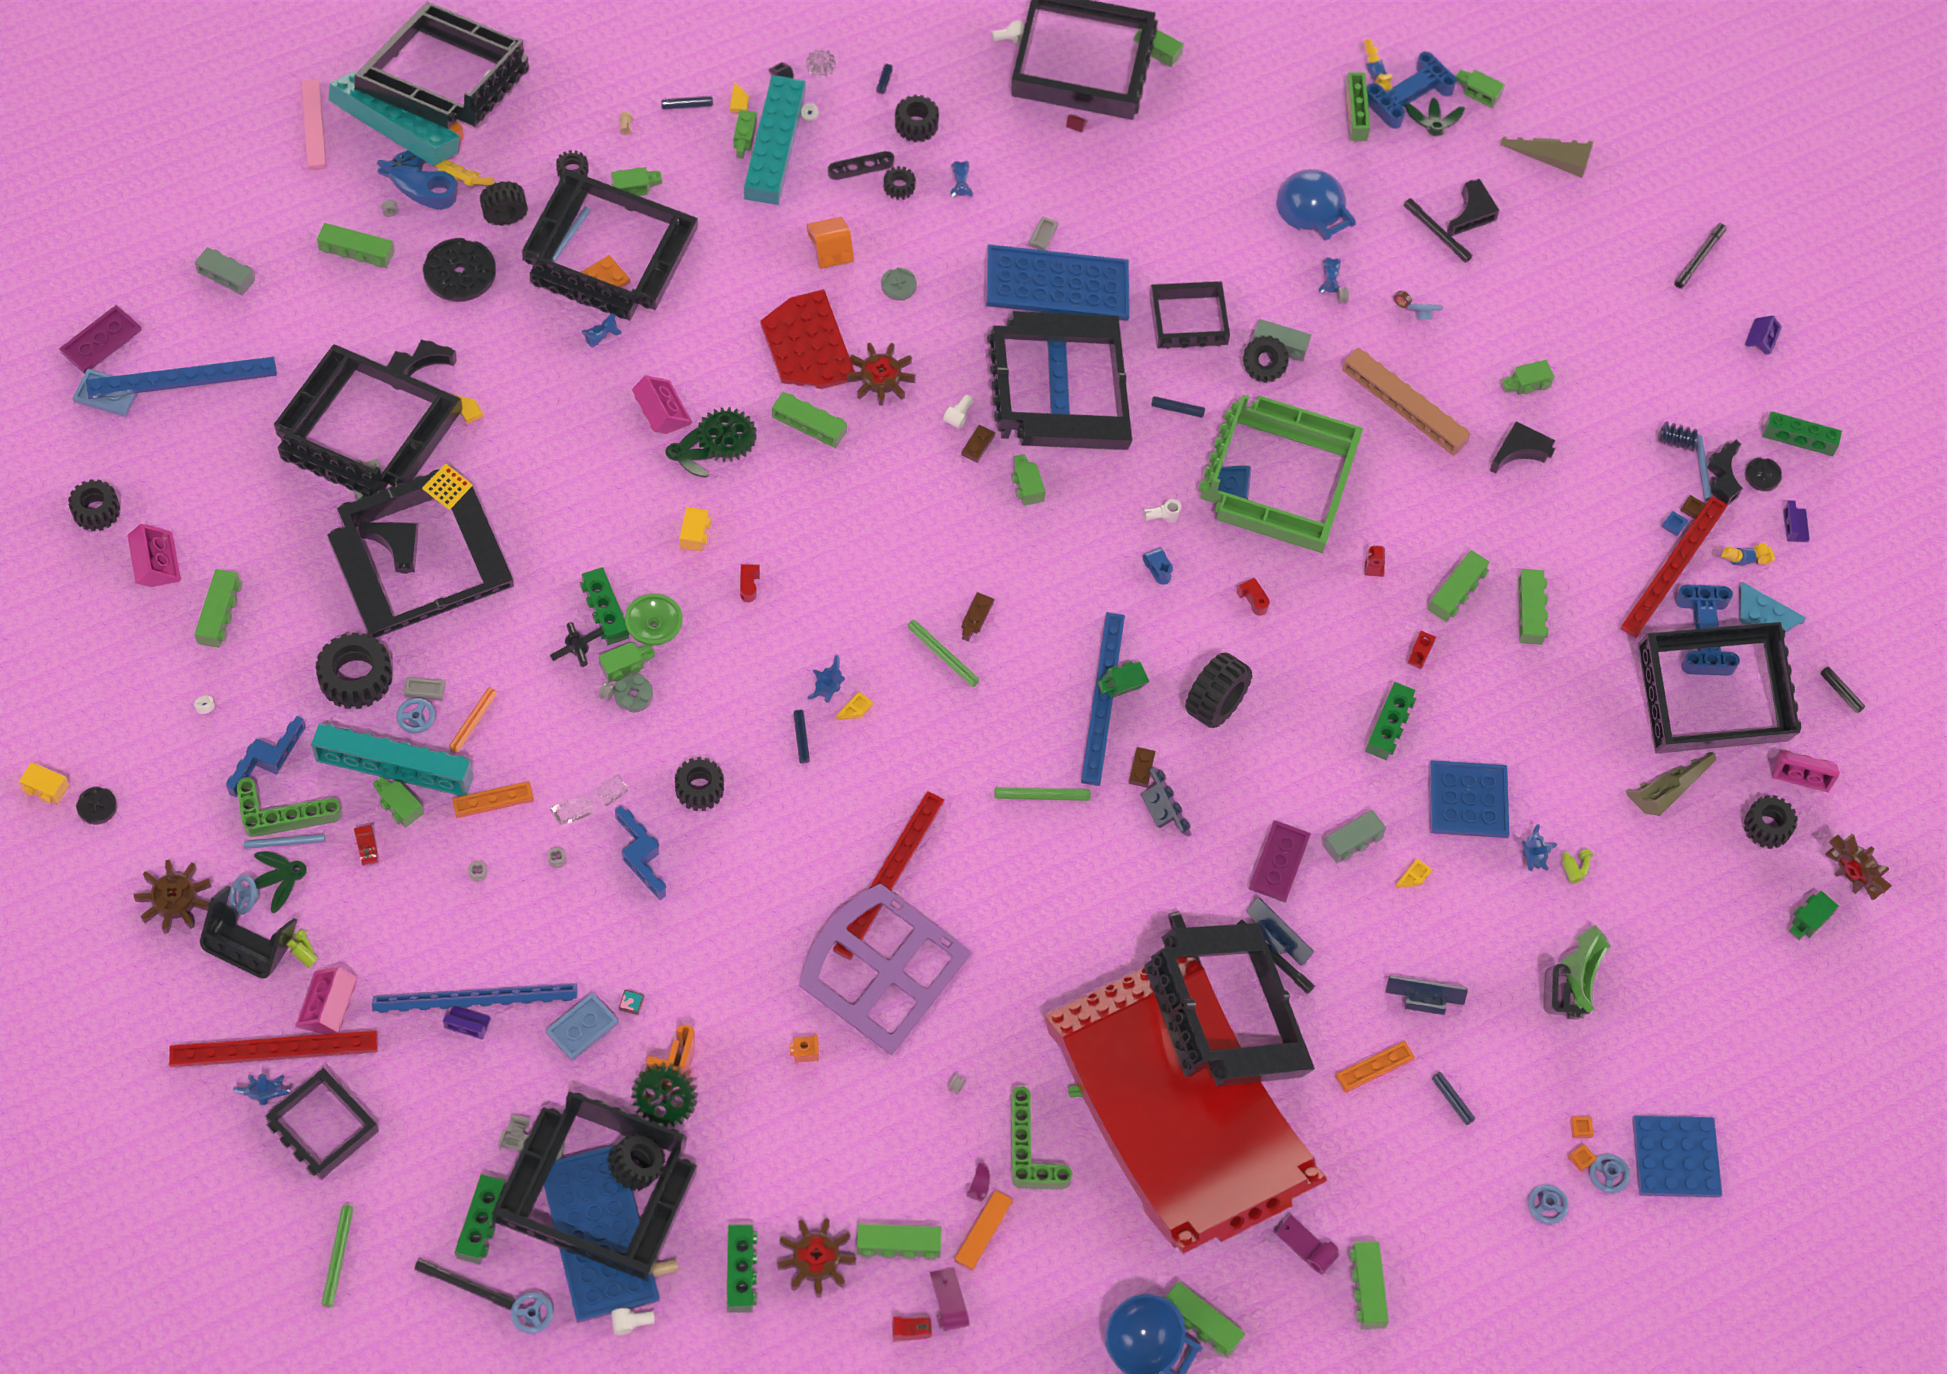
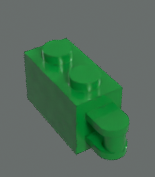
(1124, 679)
(1813, 915)

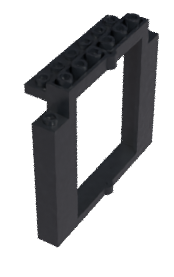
(459, 32)
(588, 290)
(318, 394)
(1060, 429)
(360, 574)
(1178, 1008)
(540, 1155)

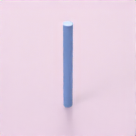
(575, 226)
(1703, 468)
(284, 841)

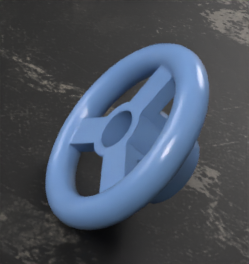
(1425, 310)
(418, 724)
(245, 895)
(1614, 1166)
(1553, 1198)
(535, 1320)

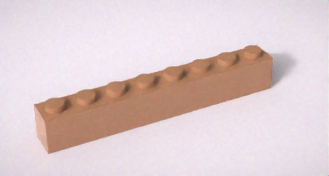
(1406, 401)

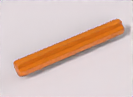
(472, 719)

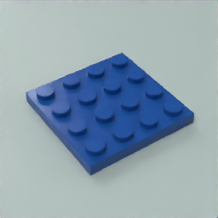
(1469, 799)
(1677, 1156)

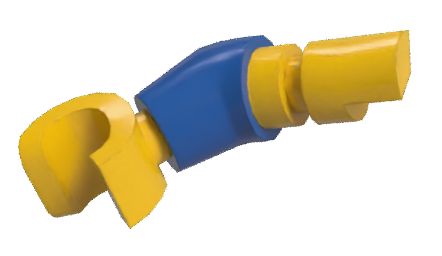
(1376, 67)
(1746, 556)

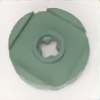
(630, 683)

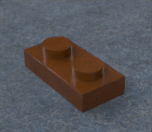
(978, 443)
(1140, 770)

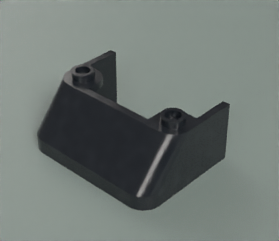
(239, 945)

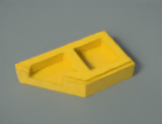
(739, 99)
(471, 410)
(855, 708)
(1415, 875)

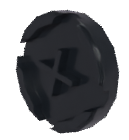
(1763, 474)
(96, 805)

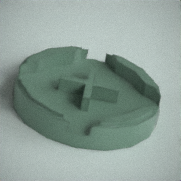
(898, 284)

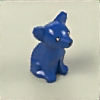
(961, 172)
(1332, 269)
(598, 332)

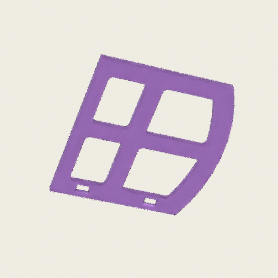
(889, 971)

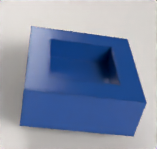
(1674, 523)

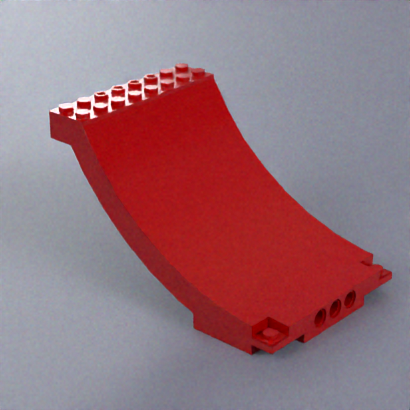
(1192, 1151)

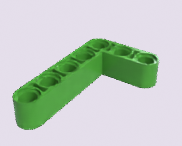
(282, 814)
(1024, 1147)

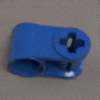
(1158, 565)

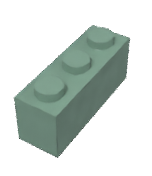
(224, 271)
(1294, 340)
(1354, 837)

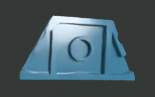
(1760, 608)

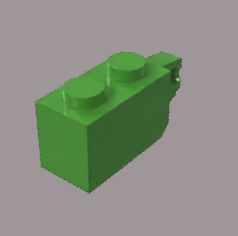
(1165, 48)
(1480, 87)
(744, 132)
(636, 180)
(1529, 378)
(1028, 481)
(624, 661)
(398, 801)

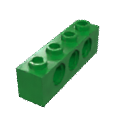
(1802, 433)
(598, 580)
(1398, 695)
(475, 1252)
(741, 1301)

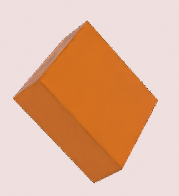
(1581, 1127)
(1582, 1158)

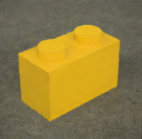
(694, 529)
(43, 783)

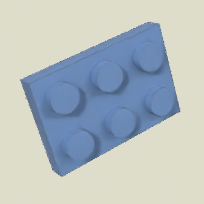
(117, 405)
(582, 1027)

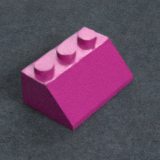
(661, 404)
(153, 556)
(1805, 771)
(326, 1001)

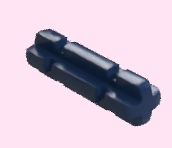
(884, 78)

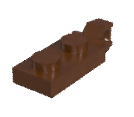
(976, 615)

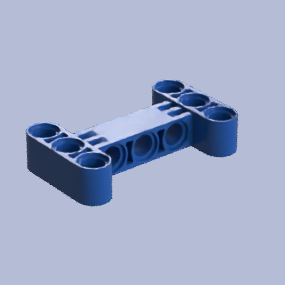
(1430, 75)
(1706, 617)

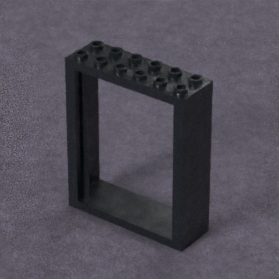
(1081, 96)
(1779, 671)

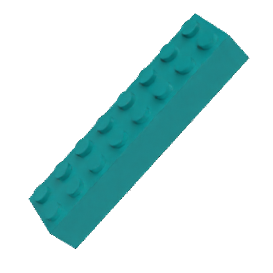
(408, 130)
(774, 140)
(392, 760)

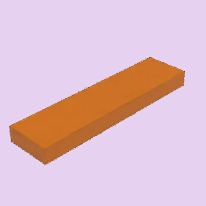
(492, 799)
(1374, 1067)
(983, 1230)

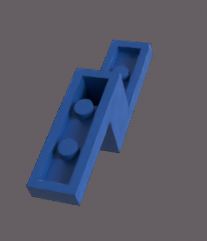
(266, 755)
(640, 852)

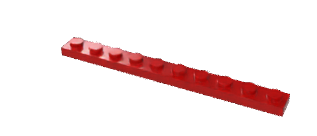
(1673, 567)
(896, 863)
(273, 1048)

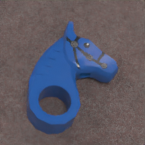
(408, 177)

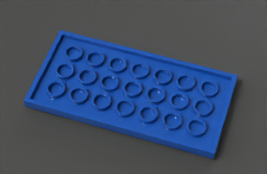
(1057, 282)
(597, 1210)

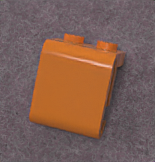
(831, 241)
(684, 1035)

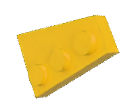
(468, 176)

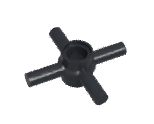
(576, 644)

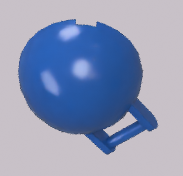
(1314, 201)
(1148, 1336)

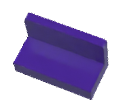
(1764, 333)
(1796, 523)
(466, 1022)

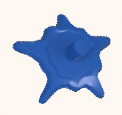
(828, 681)
(1537, 850)
(263, 1089)

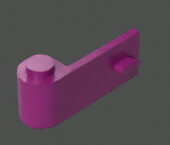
(1307, 1246)
(950, 1300)

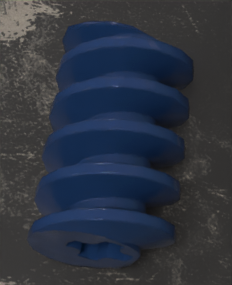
(1678, 435)

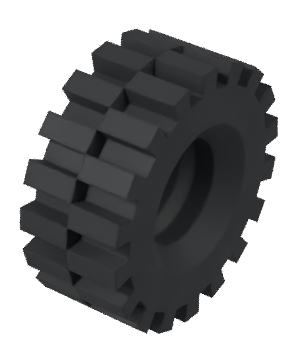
(1262, 345)

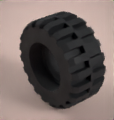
(349, 649)
(1218, 690)

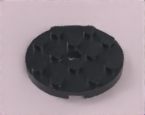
(457, 286)

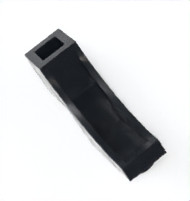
(426, 354)
(1725, 485)

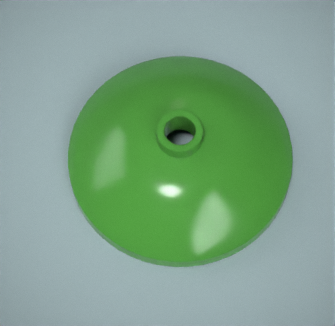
(652, 610)

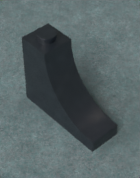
(1478, 211)
(1523, 444)
(398, 538)

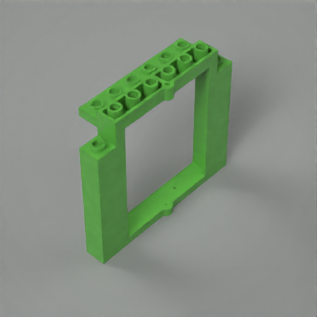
(1294, 425)

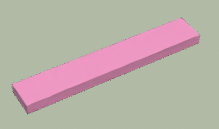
(313, 124)

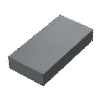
(1043, 233)
(424, 688)

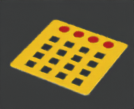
(447, 486)

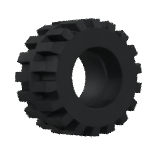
(916, 107)
(503, 203)
(89, 493)
(699, 770)
(1780, 812)
(627, 1171)

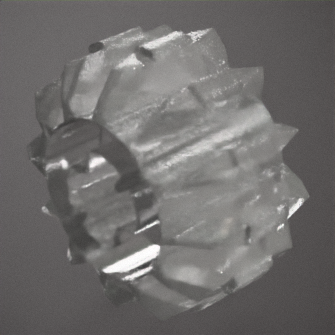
(820, 63)

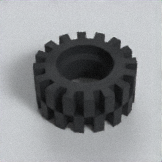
(572, 158)
(899, 191)

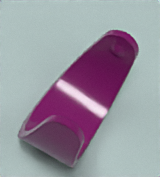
(980, 1183)

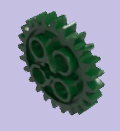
(736, 423)
(653, 1080)

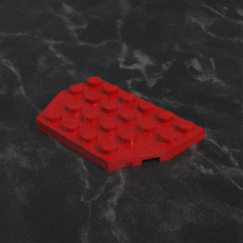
(807, 342)

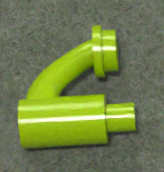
(1571, 868)
(302, 948)

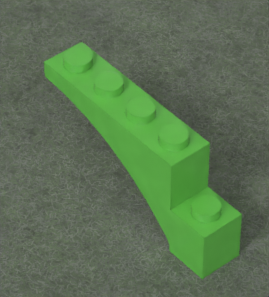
(1584, 965)

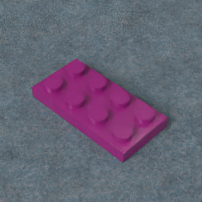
(100, 339)
(1279, 861)

